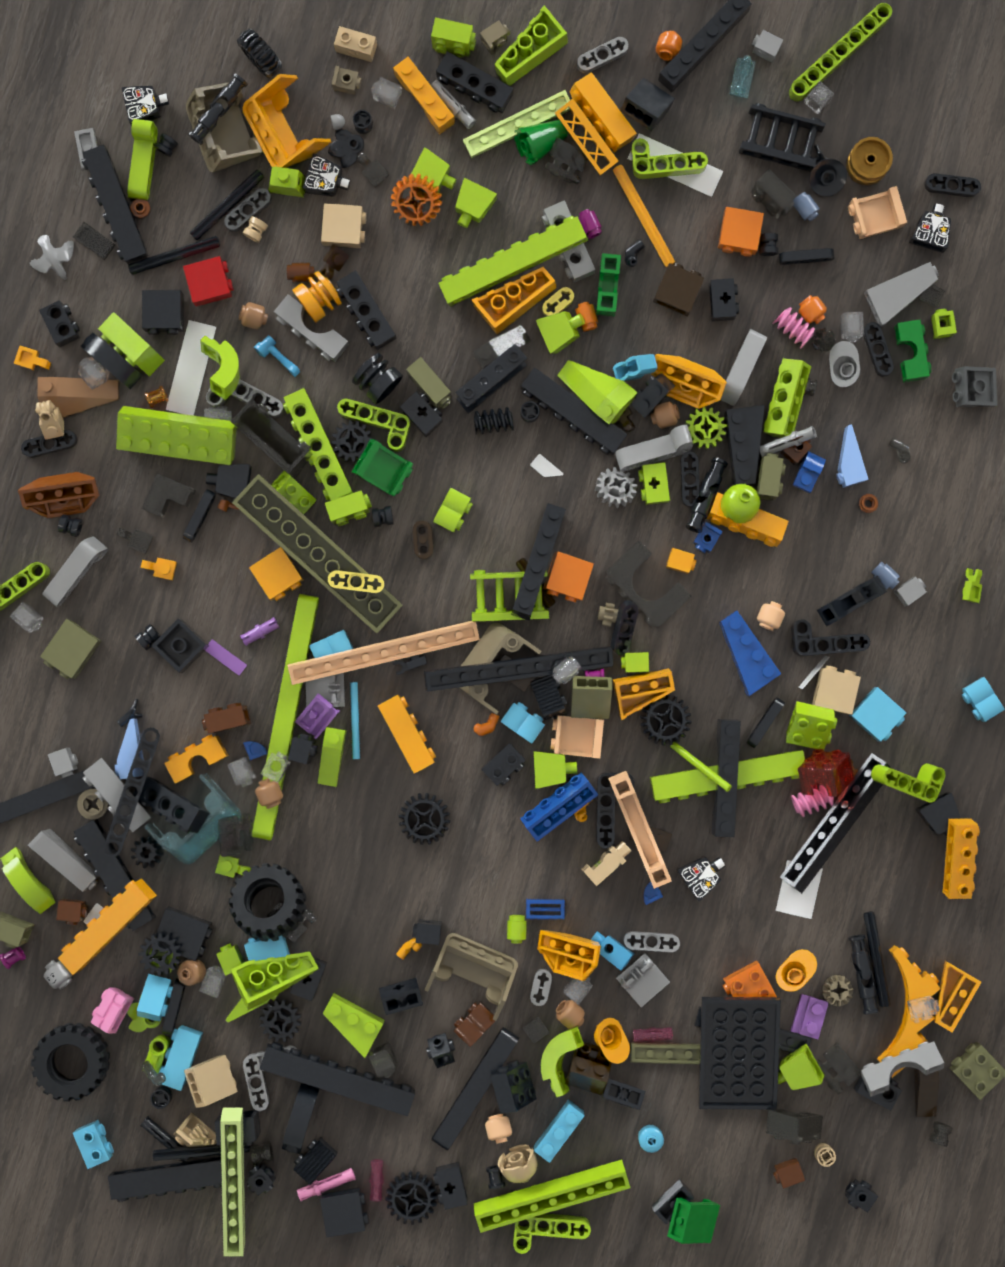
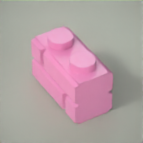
(111, 1010)

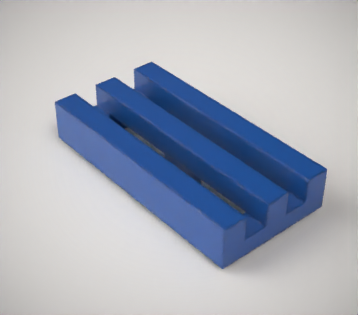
(545, 901)

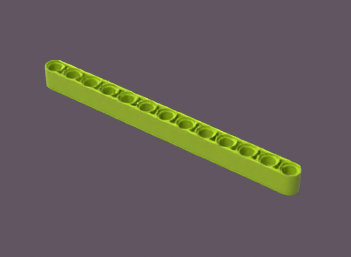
(287, 705)

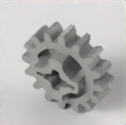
(616, 487)

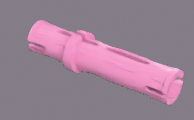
(321, 1186)

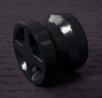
(166, 145)

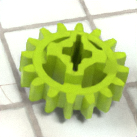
(696, 429)

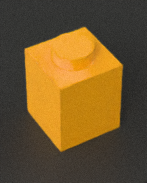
(681, 561)

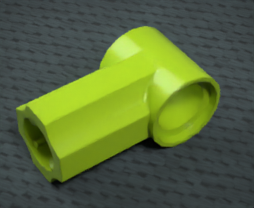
(156, 1055)

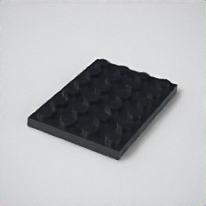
(739, 1052)

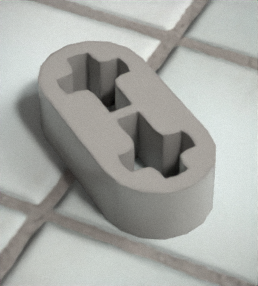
(545, 988)

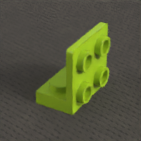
(293, 492)

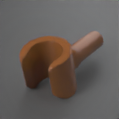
(224, 505)

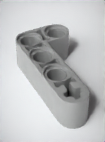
(743, 366)
(251, 392)
(655, 450)
(74, 569)

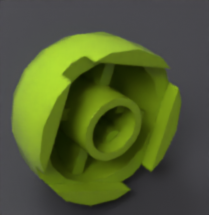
(740, 503)

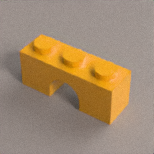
(180, 765)

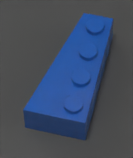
(750, 658)

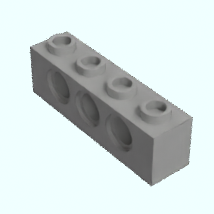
(585, 267)

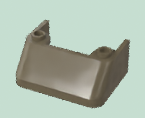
(485, 651)
(478, 965)

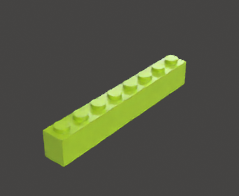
(513, 261)
(749, 771)
(551, 1196)

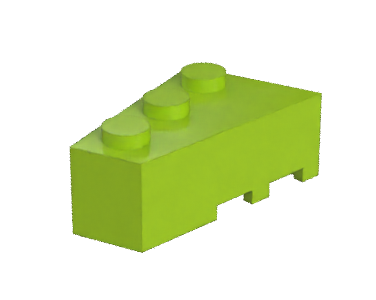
(131, 344)
(353, 1022)

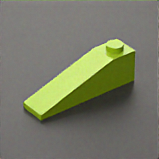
(600, 392)
(266, 978)

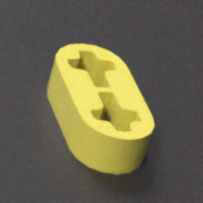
(555, 299)

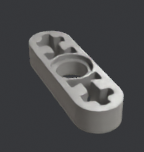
(605, 47)
(666, 937)

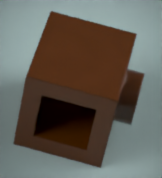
(795, 452)
(71, 911)
(788, 1173)

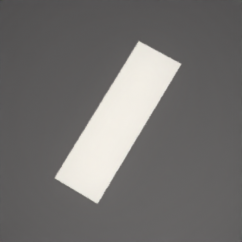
(703, 182)
(189, 369)

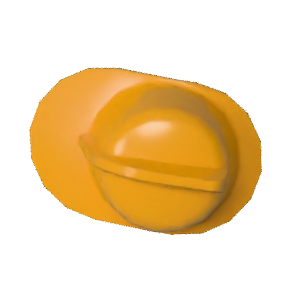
(796, 970)
(612, 1040)

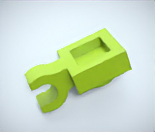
(972, 588)
(230, 866)

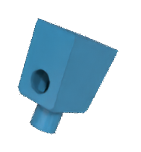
(619, 957)

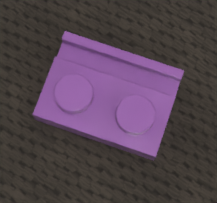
(317, 716)
(809, 1016)

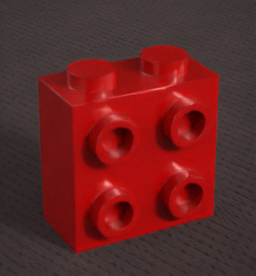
(208, 281)

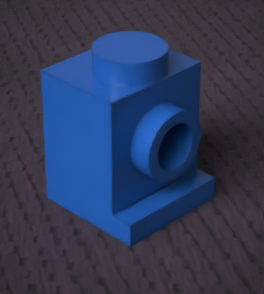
(714, 534)

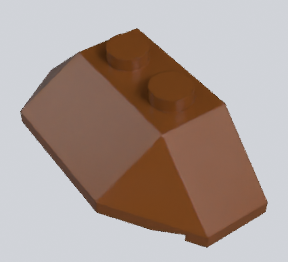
(59, 494)

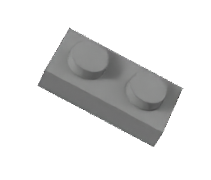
(85, 141)

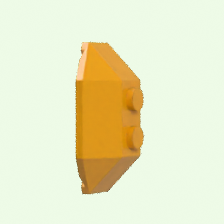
(693, 382)
(569, 954)

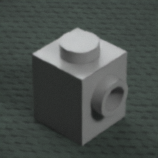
(63, 762)

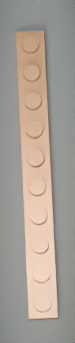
(383, 652)

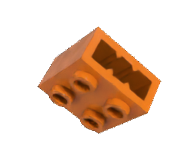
(740, 231)
(568, 577)
(748, 982)

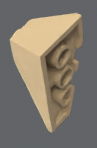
(194, 1133)

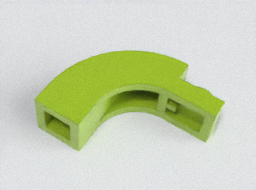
(227, 377)
(25, 883)
(553, 1058)

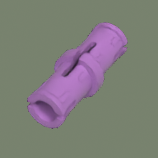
(259, 631)

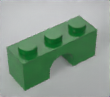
(608, 285)
(912, 334)

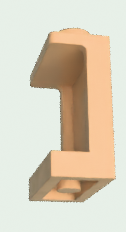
(877, 213)
(577, 736)

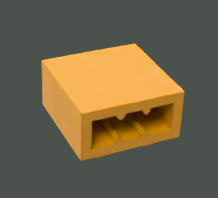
(276, 574)

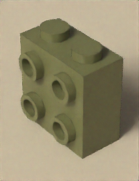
(768, 477)
(591, 697)
(14, 930)
(977, 1070)

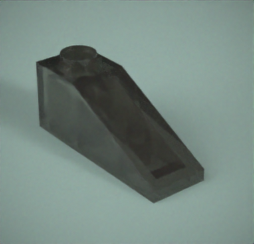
(494, 348)

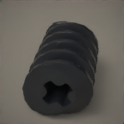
(493, 420)

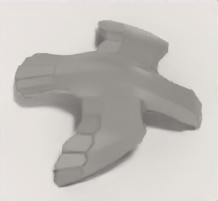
(53, 257)

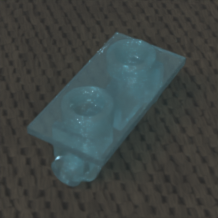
(742, 77)

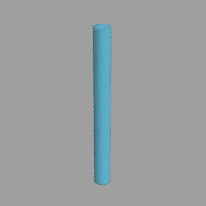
(355, 720)

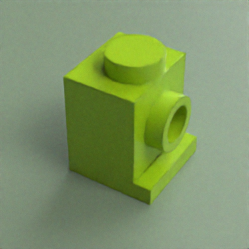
(948, 318)

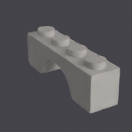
(329, 343)
(924, 1058)

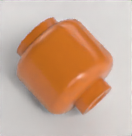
(668, 45)
(812, 309)

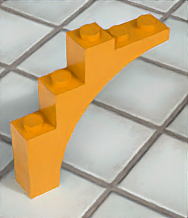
(915, 986)

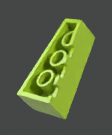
(532, 47)

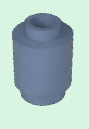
(806, 206)
(887, 575)

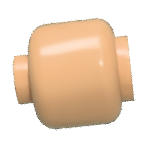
(771, 616)
(498, 1128)

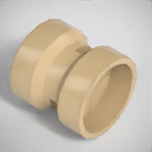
(255, 229)
(824, 1151)

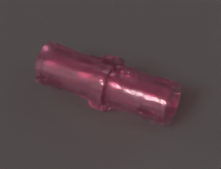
(652, 1034)
(376, 1180)

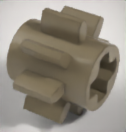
(607, 614)

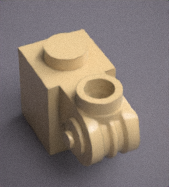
(50, 419)

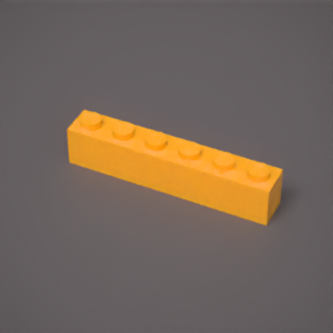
(107, 926)

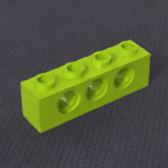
(794, 391)

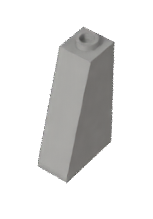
(897, 293)
(64, 859)

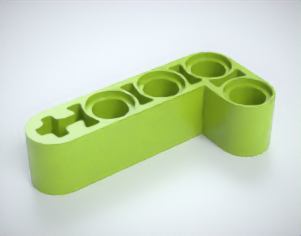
(668, 160)
(142, 161)
(372, 420)
(924, 787)
(551, 1230)

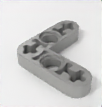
(248, 1069)

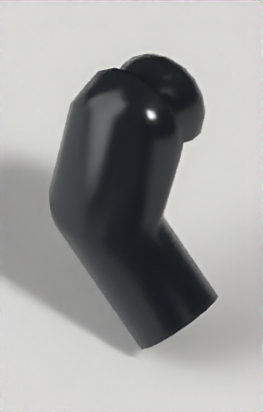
(631, 253)

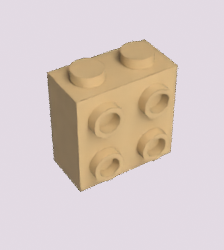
(343, 225)
(836, 690)
(210, 1081)

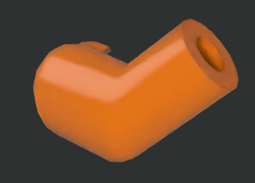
(488, 727)

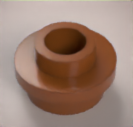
(144, 212)
(874, 503)

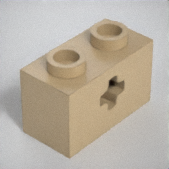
(355, 44)

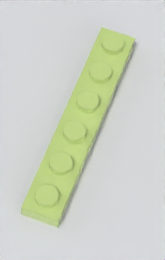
(504, 130)

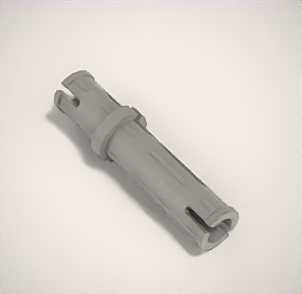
(458, 110)
(807, 434)

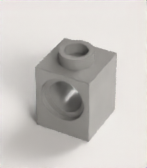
(766, 45)
(910, 591)

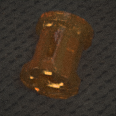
(156, 396)

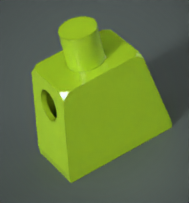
(435, 169)
(285, 182)
(473, 202)
(560, 330)
(551, 769)
(800, 1069)

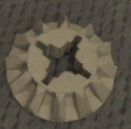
(83, 805)
(831, 984)

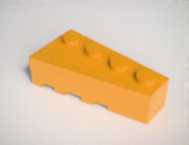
(511, 301)

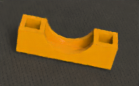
(418, 86)

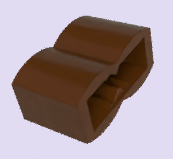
(474, 1024)

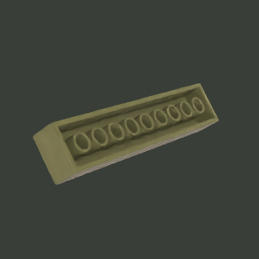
(314, 551)

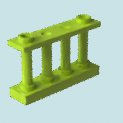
(500, 612)

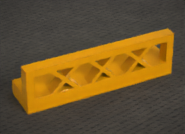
(592, 133)

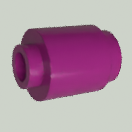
(590, 223)

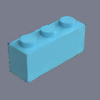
(180, 1056)
(559, 1131)

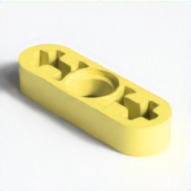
(350, 587)

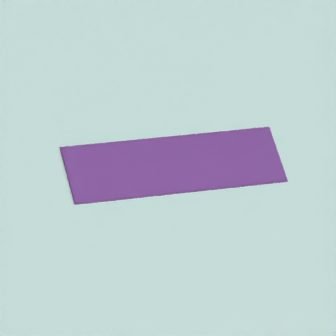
(225, 657)

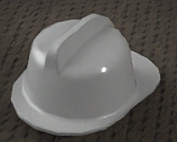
(844, 364)

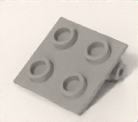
(329, 688)
(643, 980)

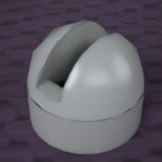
(337, 121)

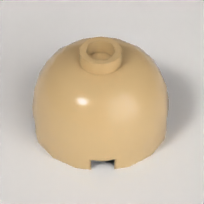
(518, 1164)

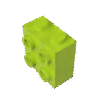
(453, 37)
(348, 507)
(810, 726)

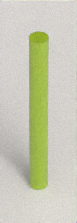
(702, 767)

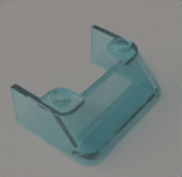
(195, 844)

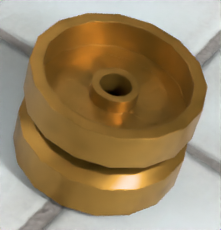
(880, 159)

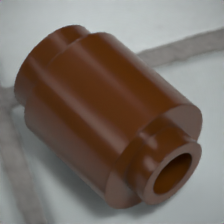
(300, 272)

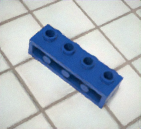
(559, 806)

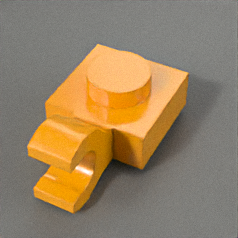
(29, 358)
(162, 568)

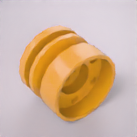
(317, 296)

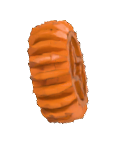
(402, 204)

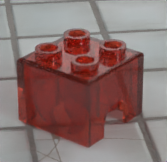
(828, 769)

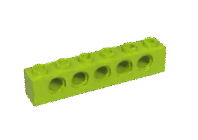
(301, 400)

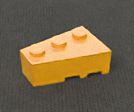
(641, 689)
(954, 996)

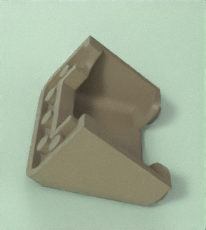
(230, 139)

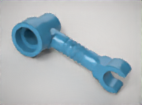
(267, 346)

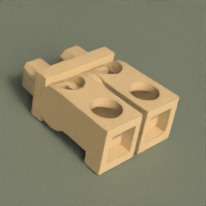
(608, 863)

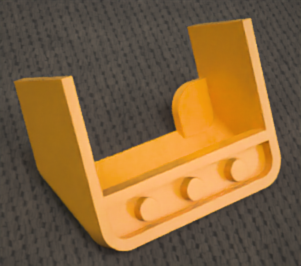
(271, 128)

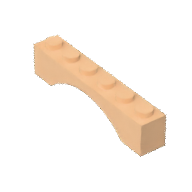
(640, 829)

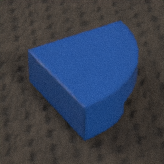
(255, 749)
(651, 894)

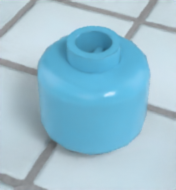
(655, 1143)

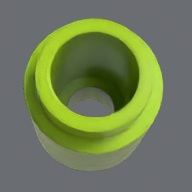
(516, 928)

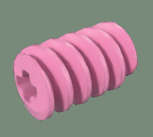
(794, 326)
(808, 802)

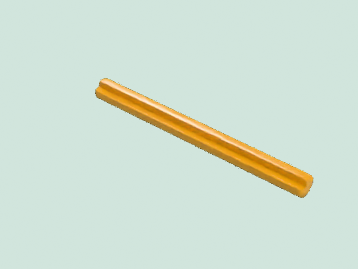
(643, 215)

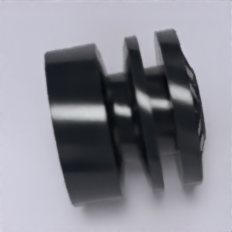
(373, 375)

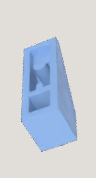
(850, 466)
(128, 751)

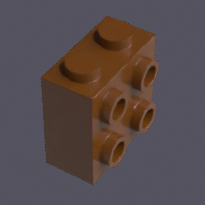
(221, 720)

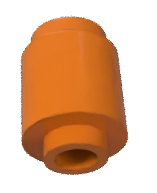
(588, 312)

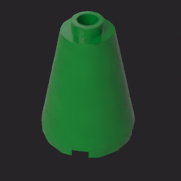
(538, 139)

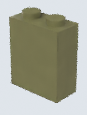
(429, 383)
(70, 649)

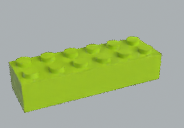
(176, 435)

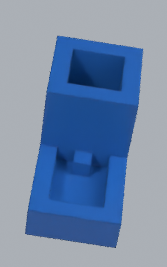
(809, 471)

